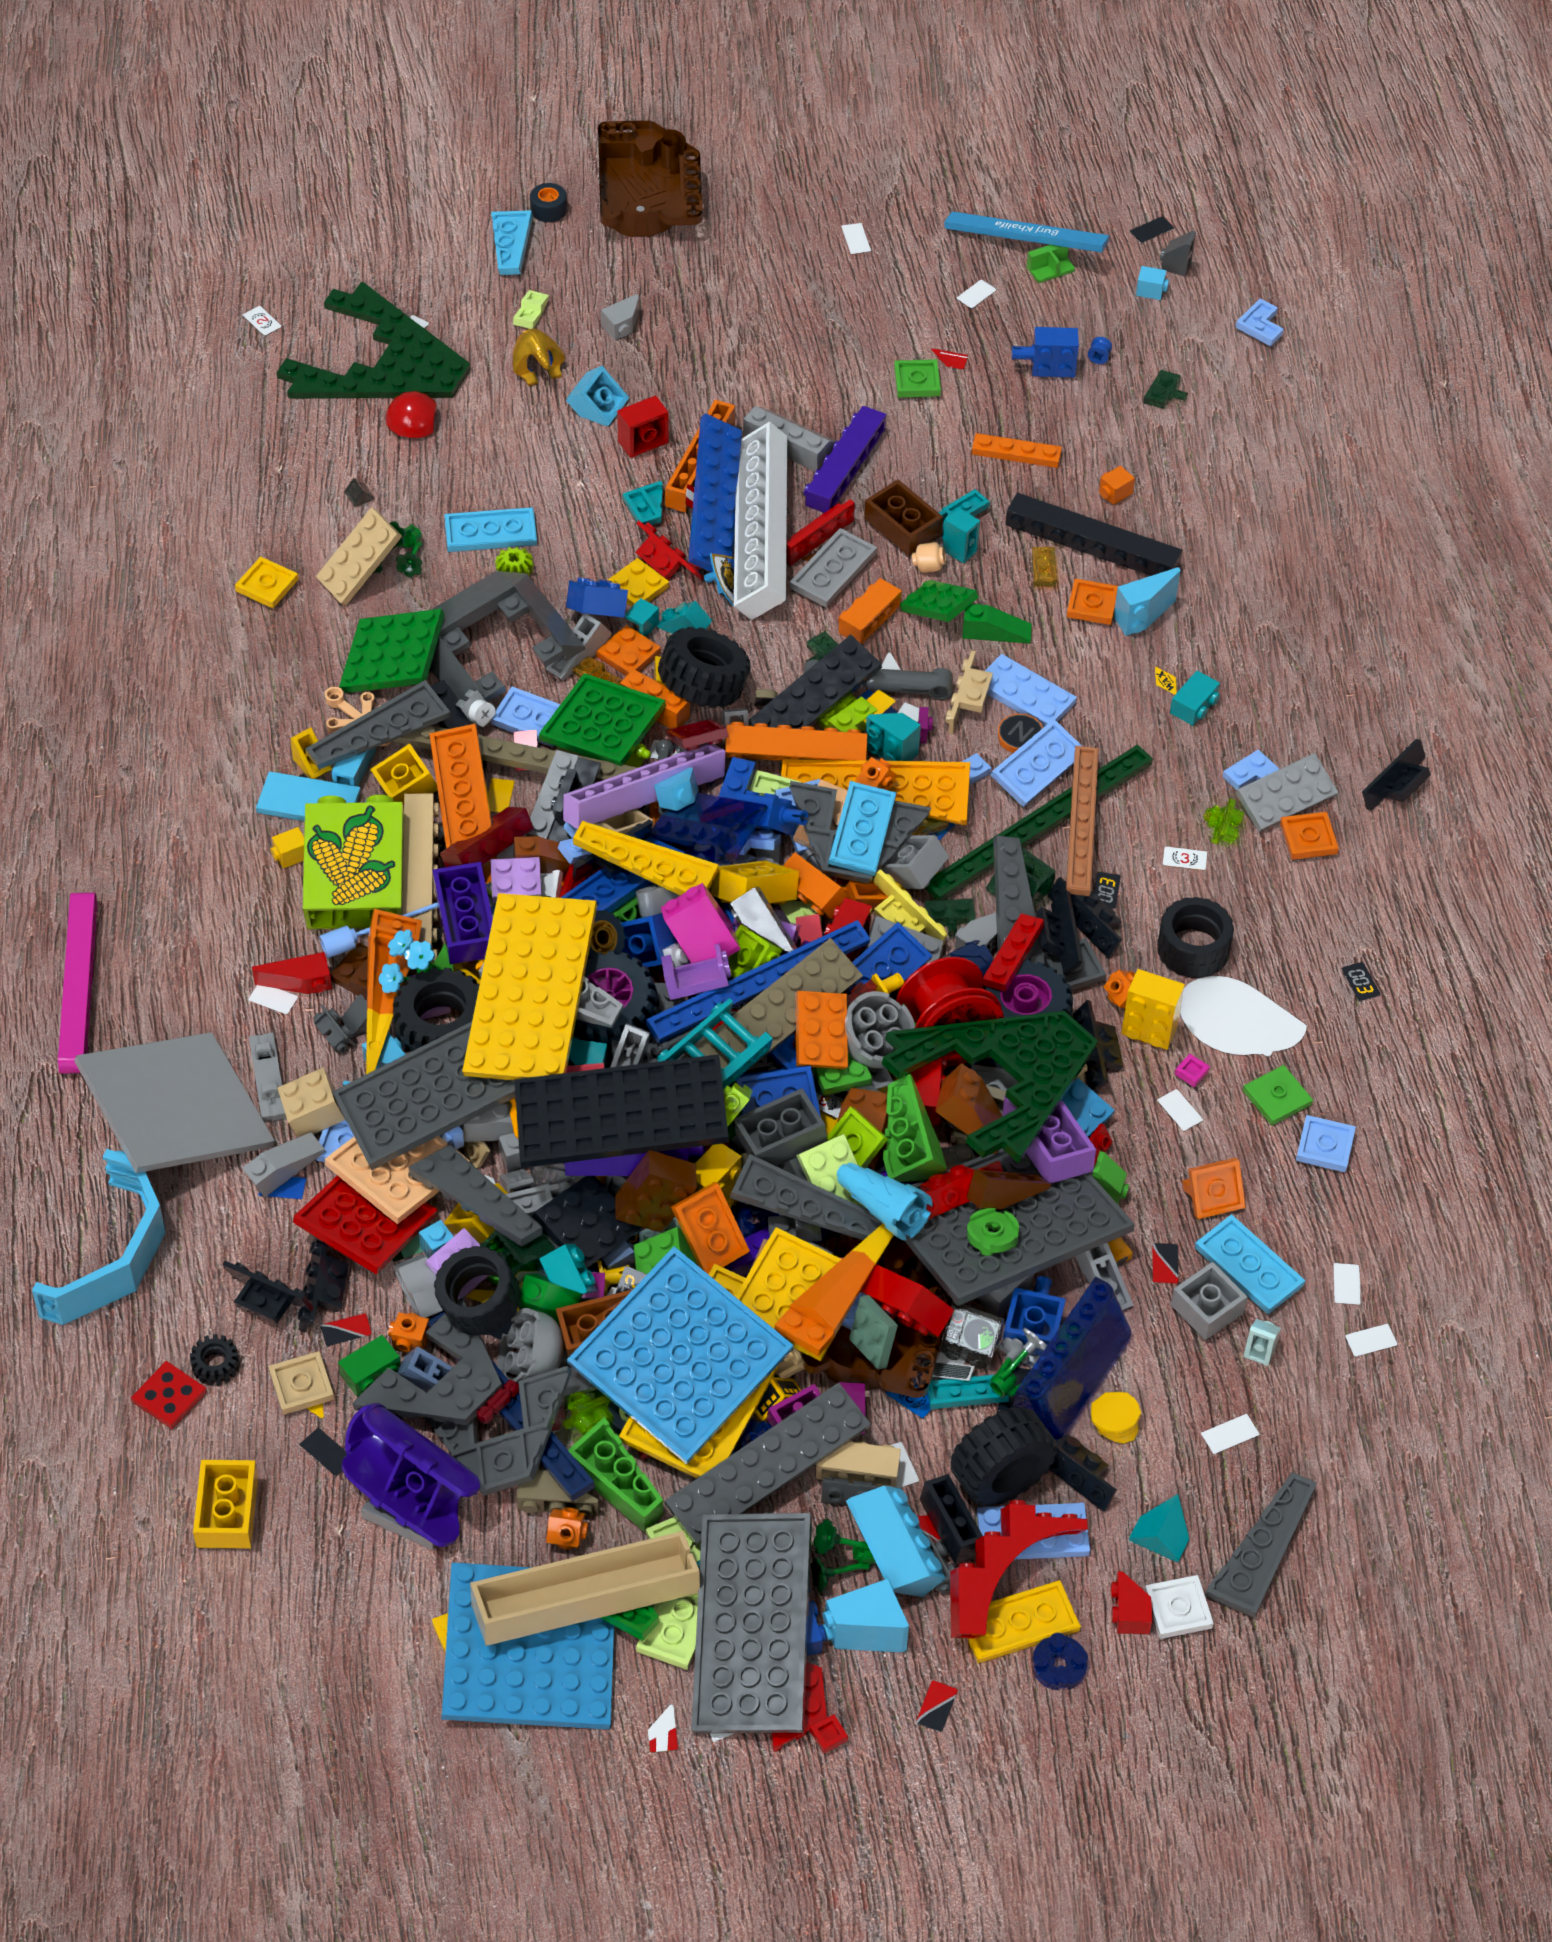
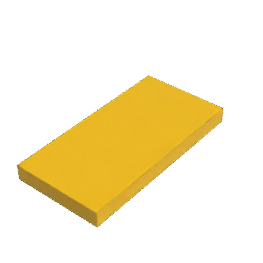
(1025, 1621)

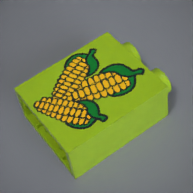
(352, 861)

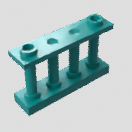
(738, 1061)

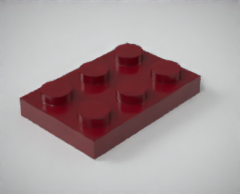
(697, 733)

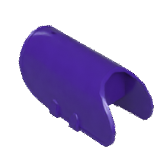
(406, 1474)

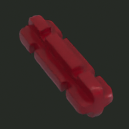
(498, 1401)

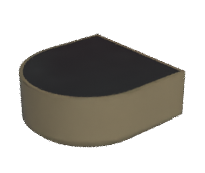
(764, 696)

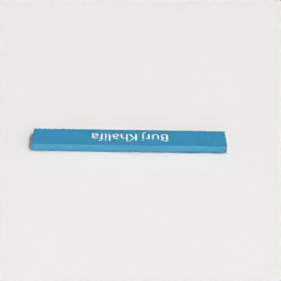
(1026, 231)

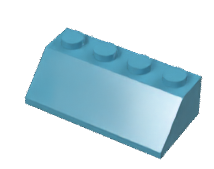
(896, 1540)

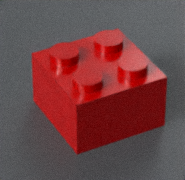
(643, 426)

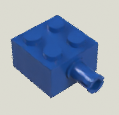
(1052, 352)
(596, 597)
(781, 814)
(1035, 1312)

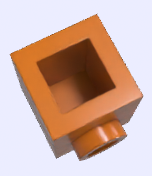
(1116, 485)

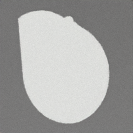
(1237, 1017)

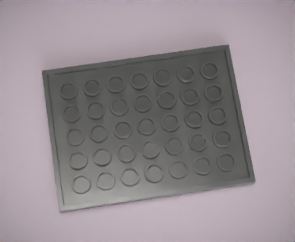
(1052, 1228)

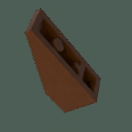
(1003, 1189)

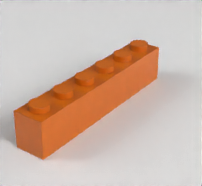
(686, 470)
(782, 743)

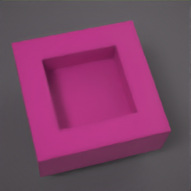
(1192, 1070)

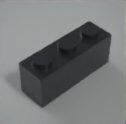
(950, 1518)

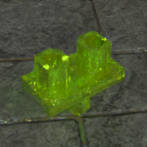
(1221, 819)
(586, 1412)

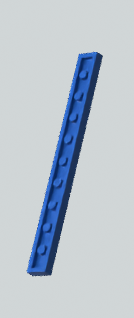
(748, 985)

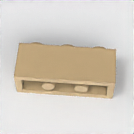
(862, 1463)

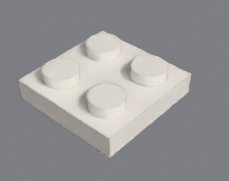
(1179, 1607)

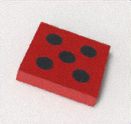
(169, 1395)

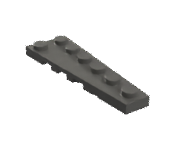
(394, 719)
(1012, 892)
(476, 1193)
(1256, 1560)

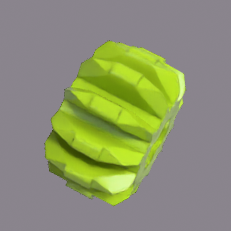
(515, 561)

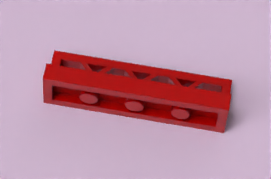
(819, 531)

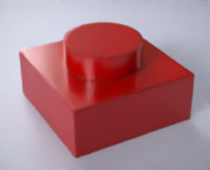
(828, 1733)

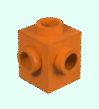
(876, 774)
(1118, 987)
(408, 1332)
(566, 1528)

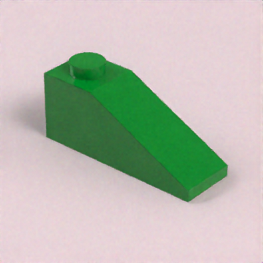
(991, 624)

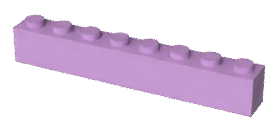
(636, 787)

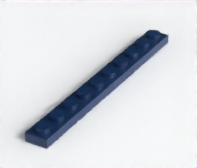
(556, 1457)

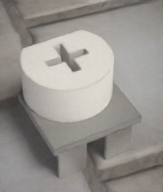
(476, 708)

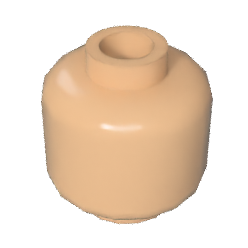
(929, 557)

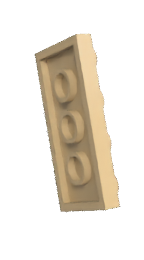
(358, 556)

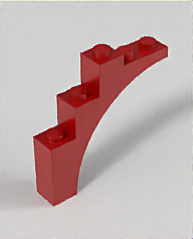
(974, 1583)

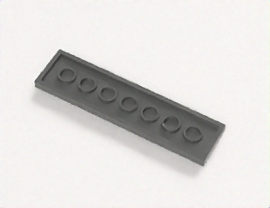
(770, 1461)

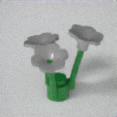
(1004, 1380)

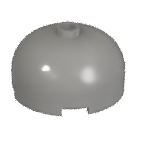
(868, 1022)
(538, 1343)

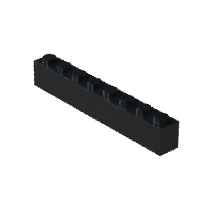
(1091, 536)

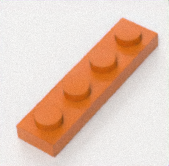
(1016, 450)

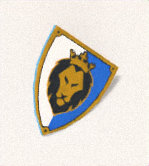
(723, 574)

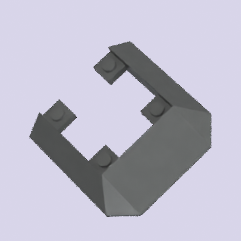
(514, 596)

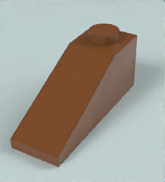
(547, 851)

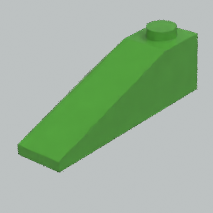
(912, 1144)

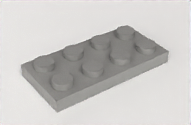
(833, 567)
(1286, 792)

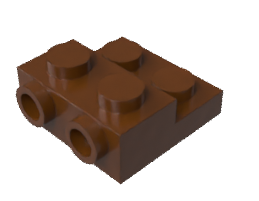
(352, 971)

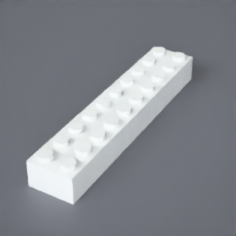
(761, 522)

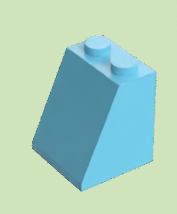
(866, 1620)

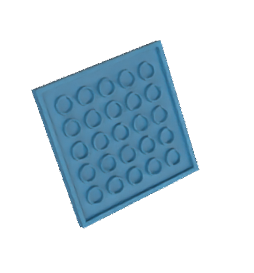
(680, 1354)
(531, 1680)

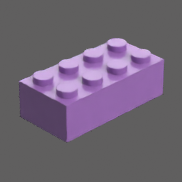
(1061, 1146)

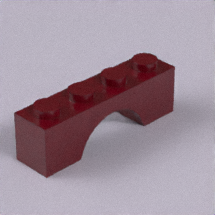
(506, 825)

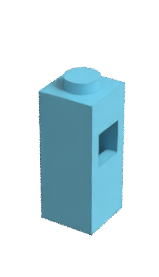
(352, 769)

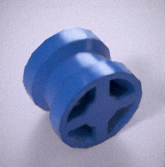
(1099, 350)

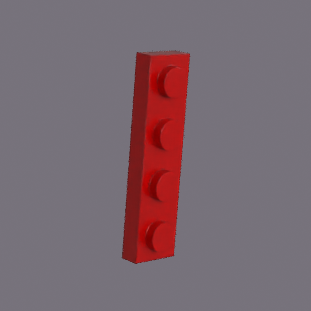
(1013, 952)

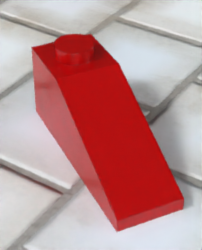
(299, 974)

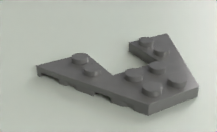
(820, 804)
(455, 1396)
(515, 1455)

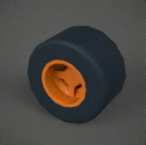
(548, 202)

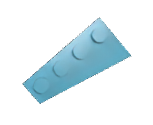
(511, 239)

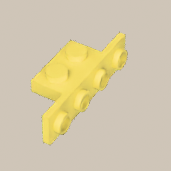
(902, 909)

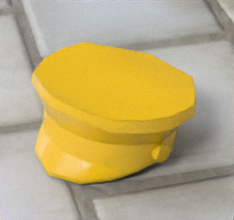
(1116, 1416)

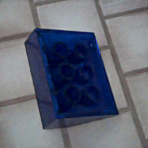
(710, 827)

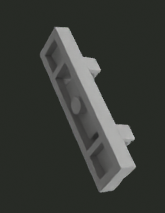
(267, 1076)

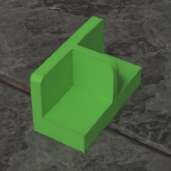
(1049, 263)

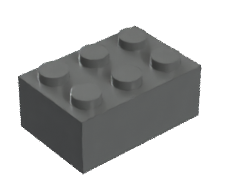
(781, 1128)

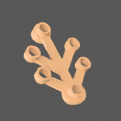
(335, 699)

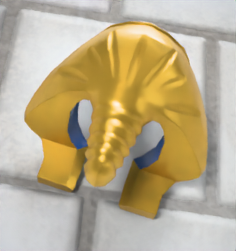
(536, 344)

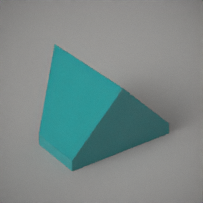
(1163, 1530)

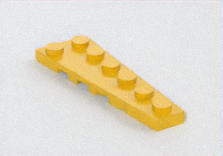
(650, 861)

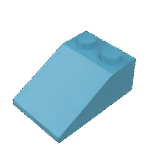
(1145, 600)

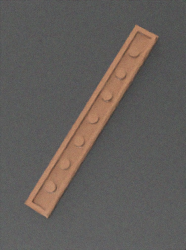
(1082, 821)

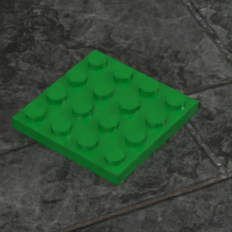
(392, 651)
(602, 720)

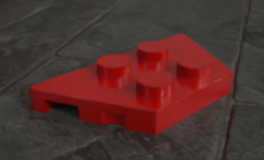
(814, 1706)

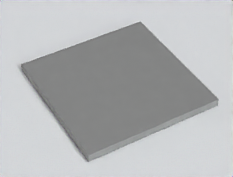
(174, 1102)

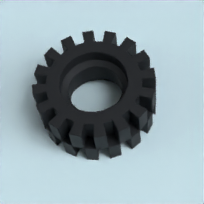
(211, 1347)

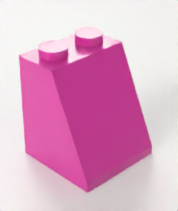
(699, 924)

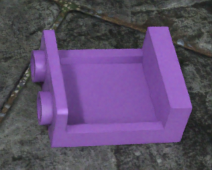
(697, 976)

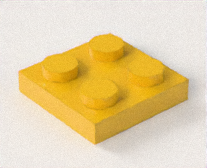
(266, 582)
(640, 582)

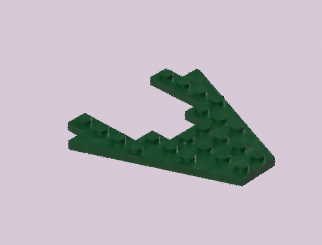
(410, 363)
(1035, 1049)

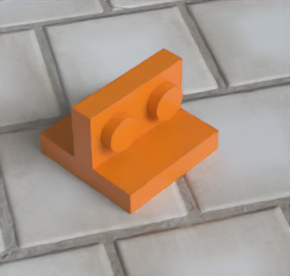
(1215, 1188)

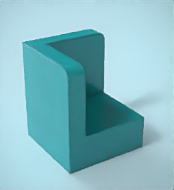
(644, 615)

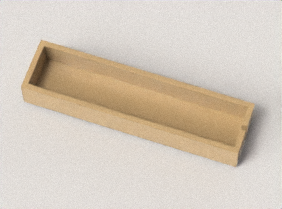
(584, 1588)

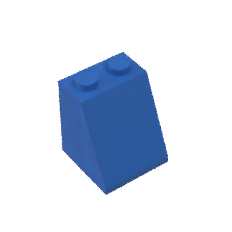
(647, 938)

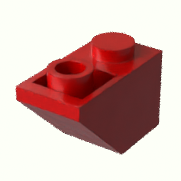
(1132, 1606)

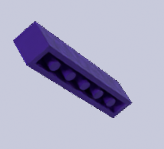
(845, 459)

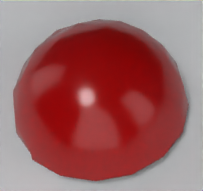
(412, 415)

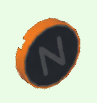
(1017, 730)

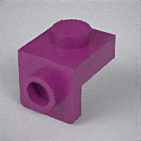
(926, 724)

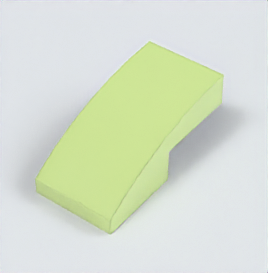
(531, 309)

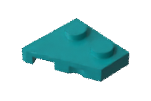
(645, 503)

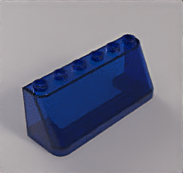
(1076, 1360)

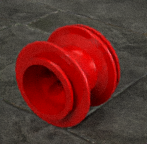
(948, 993)

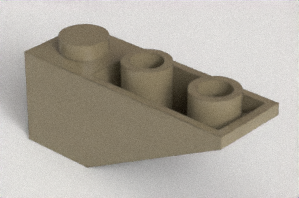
(545, 1494)

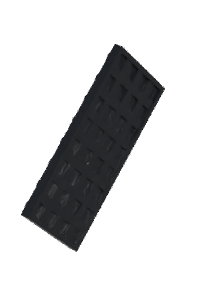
(620, 1111)

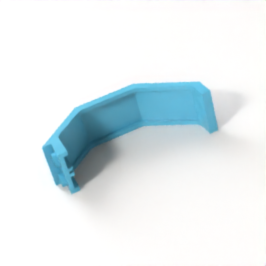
(119, 1277)

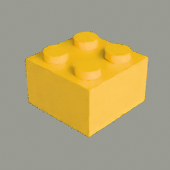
(404, 774)

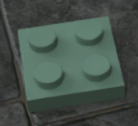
(873, 1332)

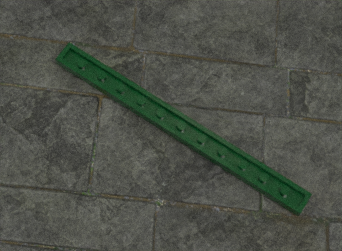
(1035, 824)

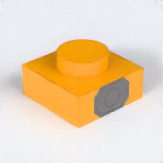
(1120, 1251)

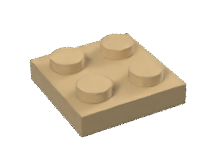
(301, 1383)

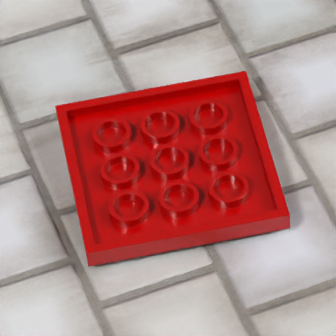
(358, 1227)

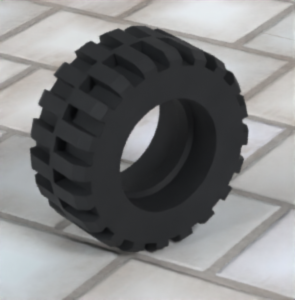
(704, 667)
(429, 991)
(1003, 1456)

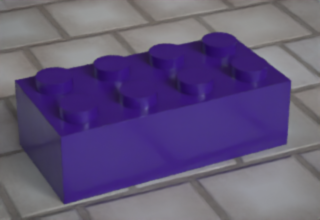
(463, 911)

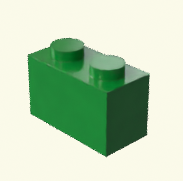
(368, 1364)

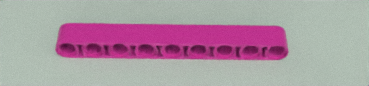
(77, 980)

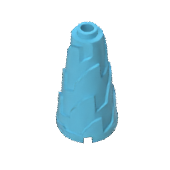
(893, 1203)

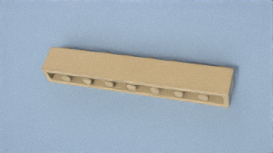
(419, 862)

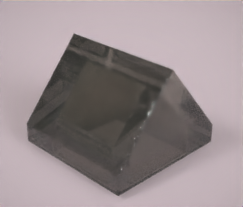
(358, 493)

